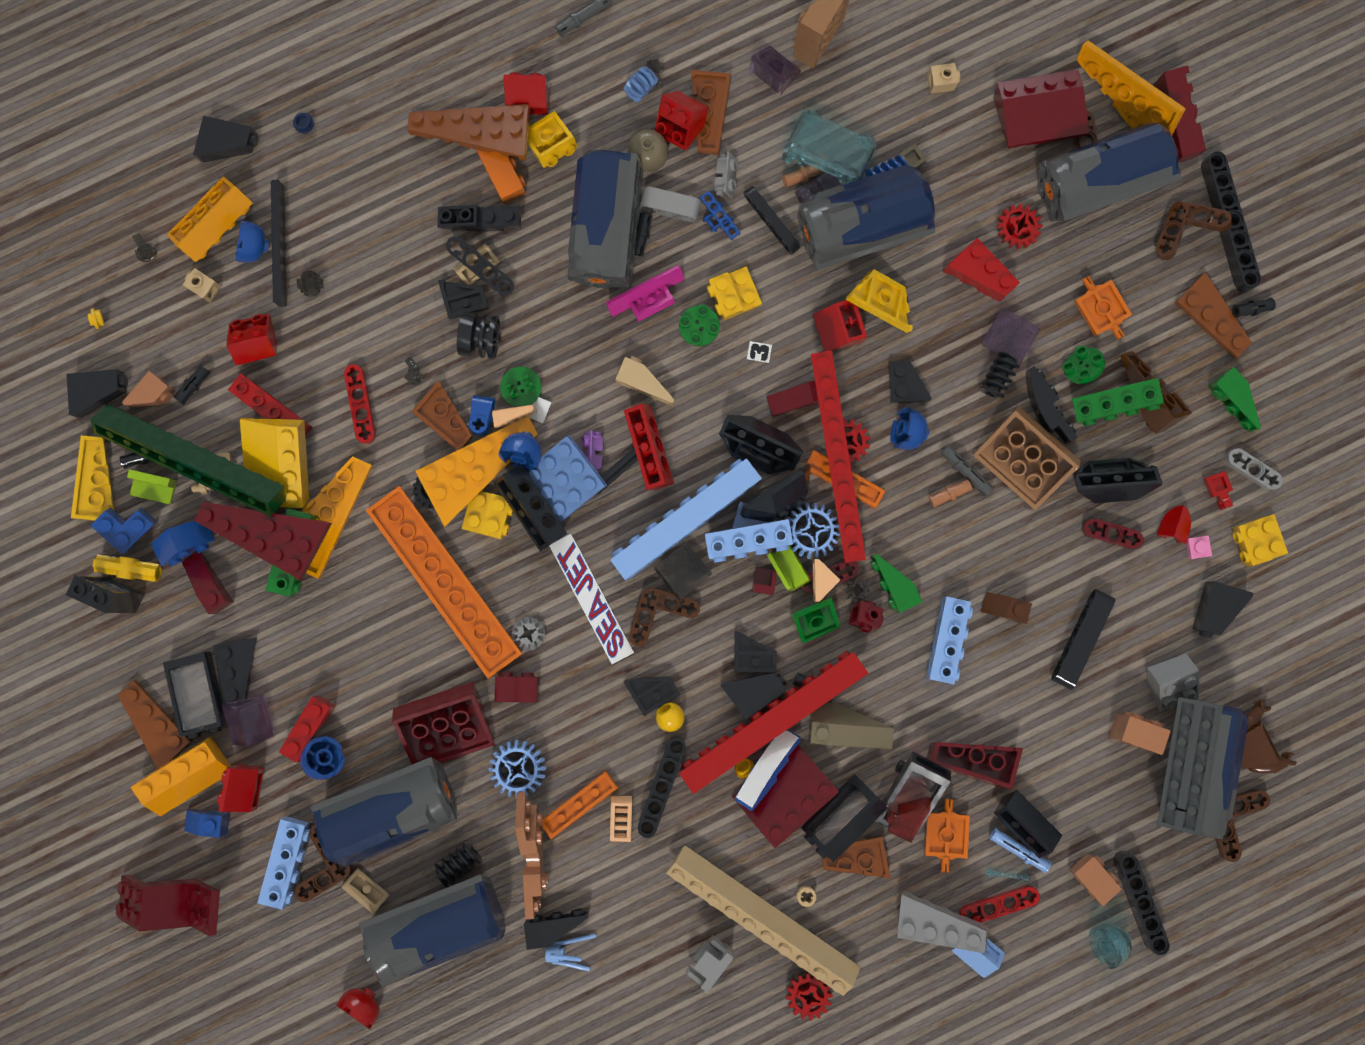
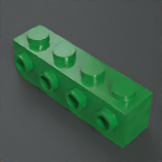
(1118, 401)
(280, 581)

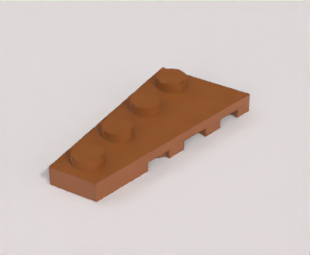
(712, 91)
(1213, 315)
(153, 724)

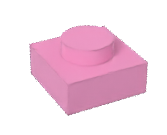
(1198, 547)

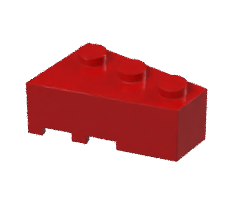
(983, 271)

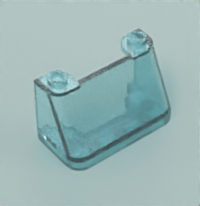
(829, 147)

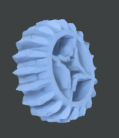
(810, 521)
(525, 774)

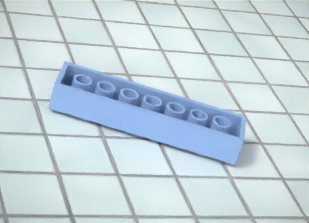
(686, 519)

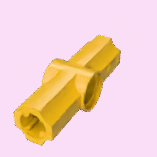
(127, 568)

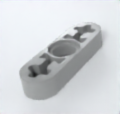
(1262, 482)

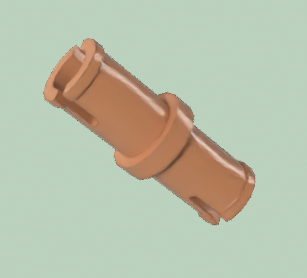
(803, 175)
(950, 493)

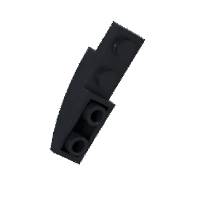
(479, 218)
(1042, 399)

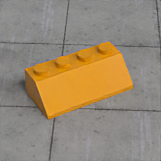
(209, 219)
(181, 777)

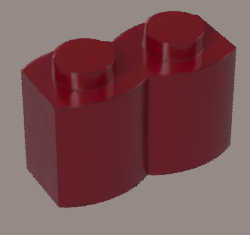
(516, 688)

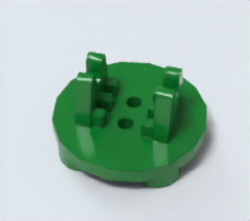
(691, 331)
(1086, 357)
(529, 382)

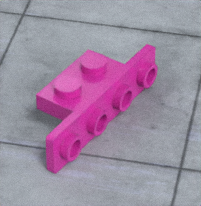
(649, 296)

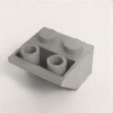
(1173, 680)

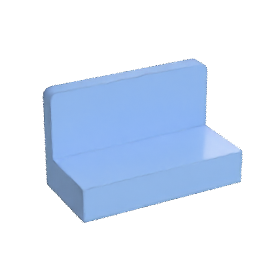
(982, 963)

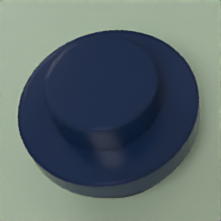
(303, 123)

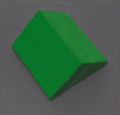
(815, 620)

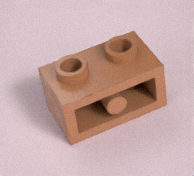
(1095, 879)

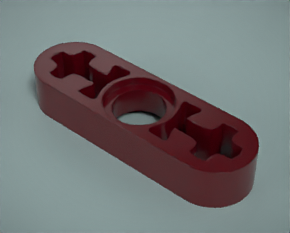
(1128, 533)
(841, 566)

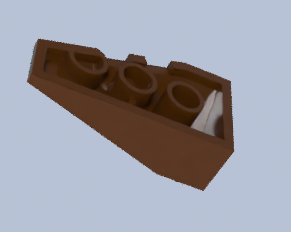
(1174, 408)

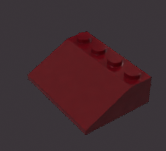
(1042, 108)
(443, 725)
(793, 798)

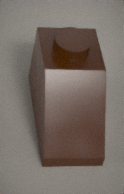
(1006, 607)

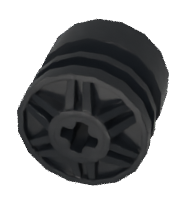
(474, 335)

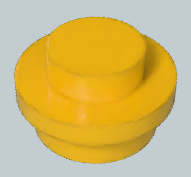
(96, 318)
(744, 768)

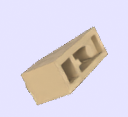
(640, 379)

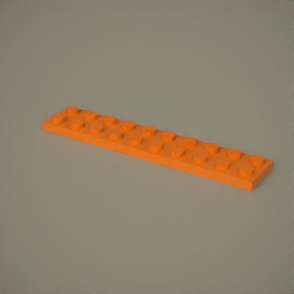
(444, 582)

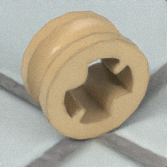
(807, 889)

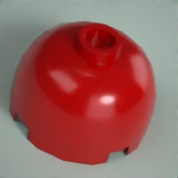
(360, 1005)

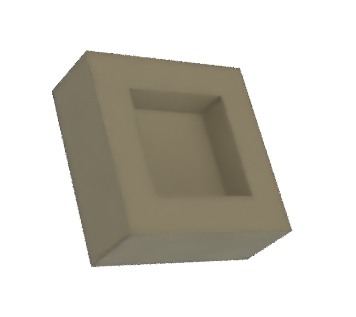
(913, 156)

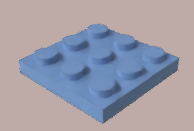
(566, 478)

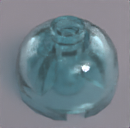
(1111, 944)

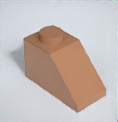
(149, 392)

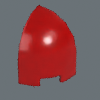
(1176, 524)

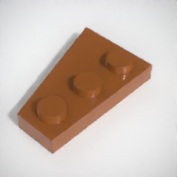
(442, 416)
(862, 857)

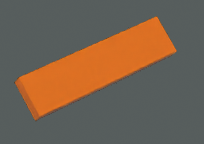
(864, 489)
(578, 804)

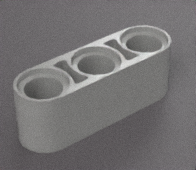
(670, 204)

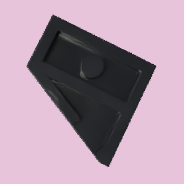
(462, 298)
(905, 383)
(752, 655)
(651, 692)

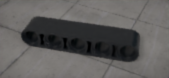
(1083, 639)
(657, 796)
(1148, 910)

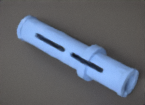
(1002, 839)

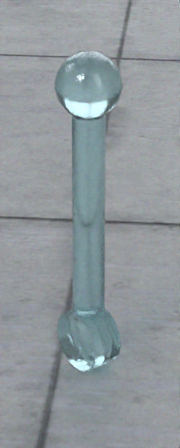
(990, 873)

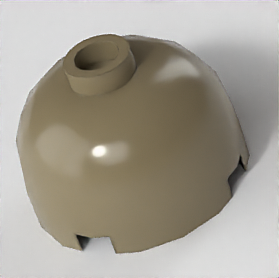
(650, 148)

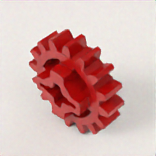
(1011, 224)
(855, 447)
(807, 1004)

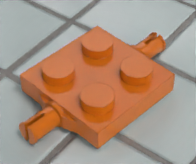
(1103, 308)
(947, 835)

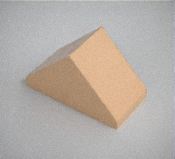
(823, 580)

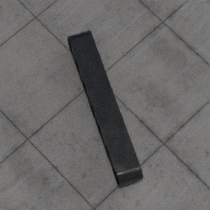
(1238, 229)

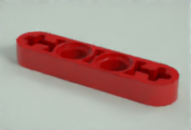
(356, 405)
(998, 901)

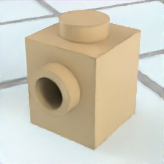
(943, 78)
(201, 285)

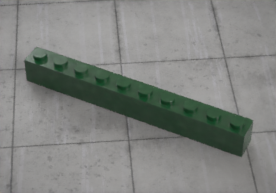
(189, 460)

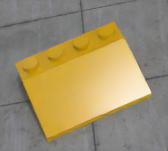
(278, 453)

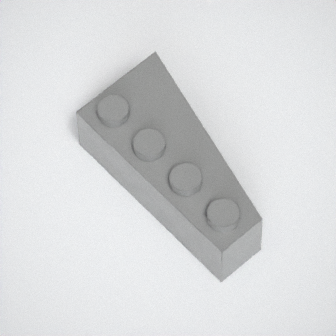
(939, 926)

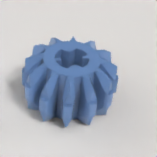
(640, 84)

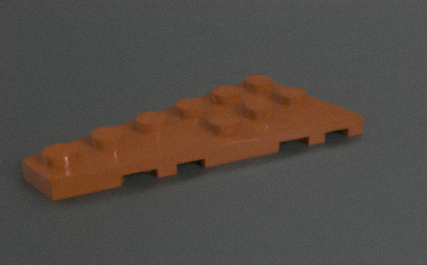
(480, 128)

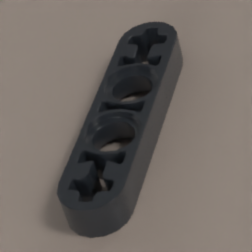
(771, 220)
(481, 264)

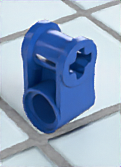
(481, 412)

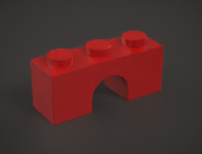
(310, 721)

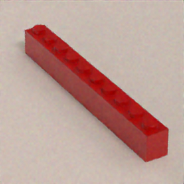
(838, 456)
(773, 721)

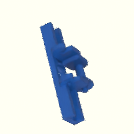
(713, 212)

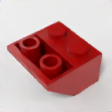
(528, 90)
(680, 119)
(840, 326)
(251, 339)
(240, 788)

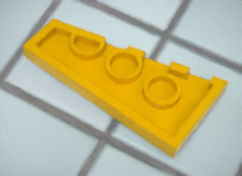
(92, 480)

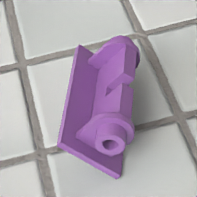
(590, 443)

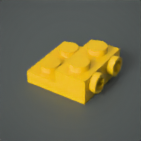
(550, 140)
(733, 293)
(488, 515)
(1259, 540)

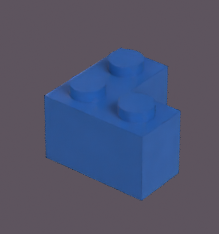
(123, 533)
(180, 541)

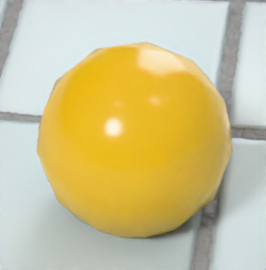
(670, 717)

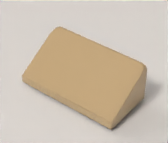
(468, 276)
(365, 891)

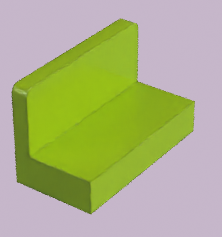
(152, 487)
(789, 568)

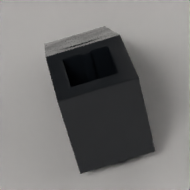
(544, 931)

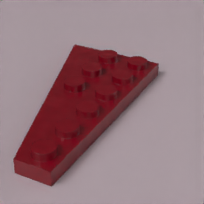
(279, 539)

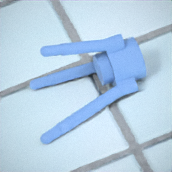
(556, 953)

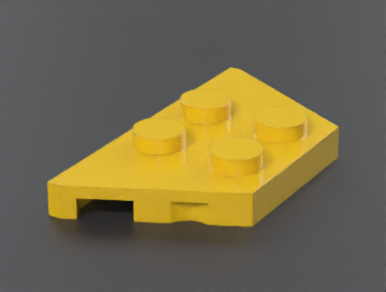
(883, 299)

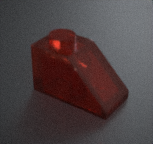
(908, 818)

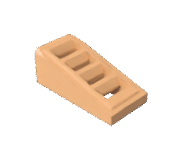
(507, 416)
(617, 801)

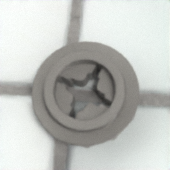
(531, 624)

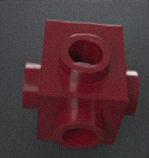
(866, 616)

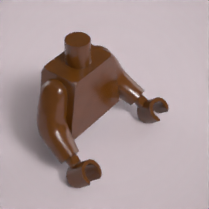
(1259, 750)

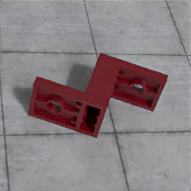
(168, 904)

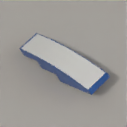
(766, 769)

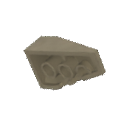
(845, 727)

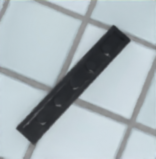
(278, 243)

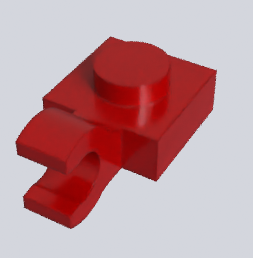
(1219, 486)

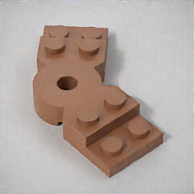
(531, 847)

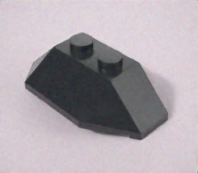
(760, 443)
(1116, 480)
(780, 498)

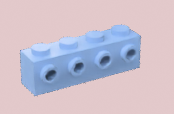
(749, 539)
(948, 640)
(284, 863)

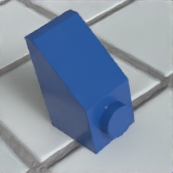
(207, 823)

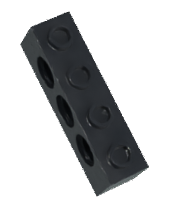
(530, 517)

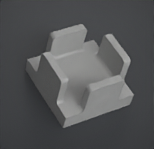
(710, 963)

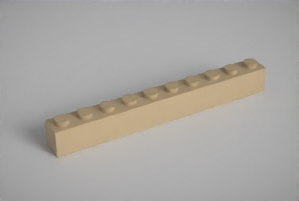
(764, 920)

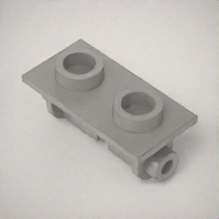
(727, 166)

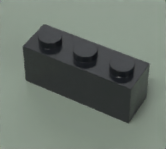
(1028, 824)

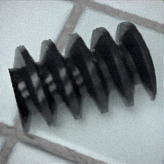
(999, 375)
(457, 864)

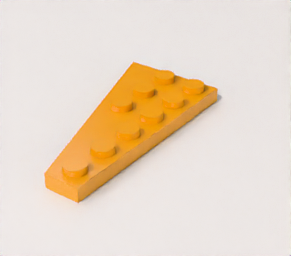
(1131, 95)
(466, 472)
(335, 506)

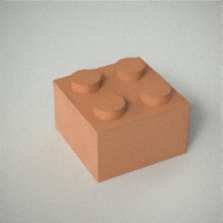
(1142, 734)

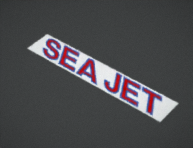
(591, 599)

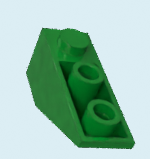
(1237, 398)
(899, 588)

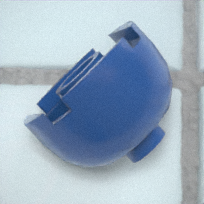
(250, 243)
(909, 430)
(521, 449)
(322, 758)

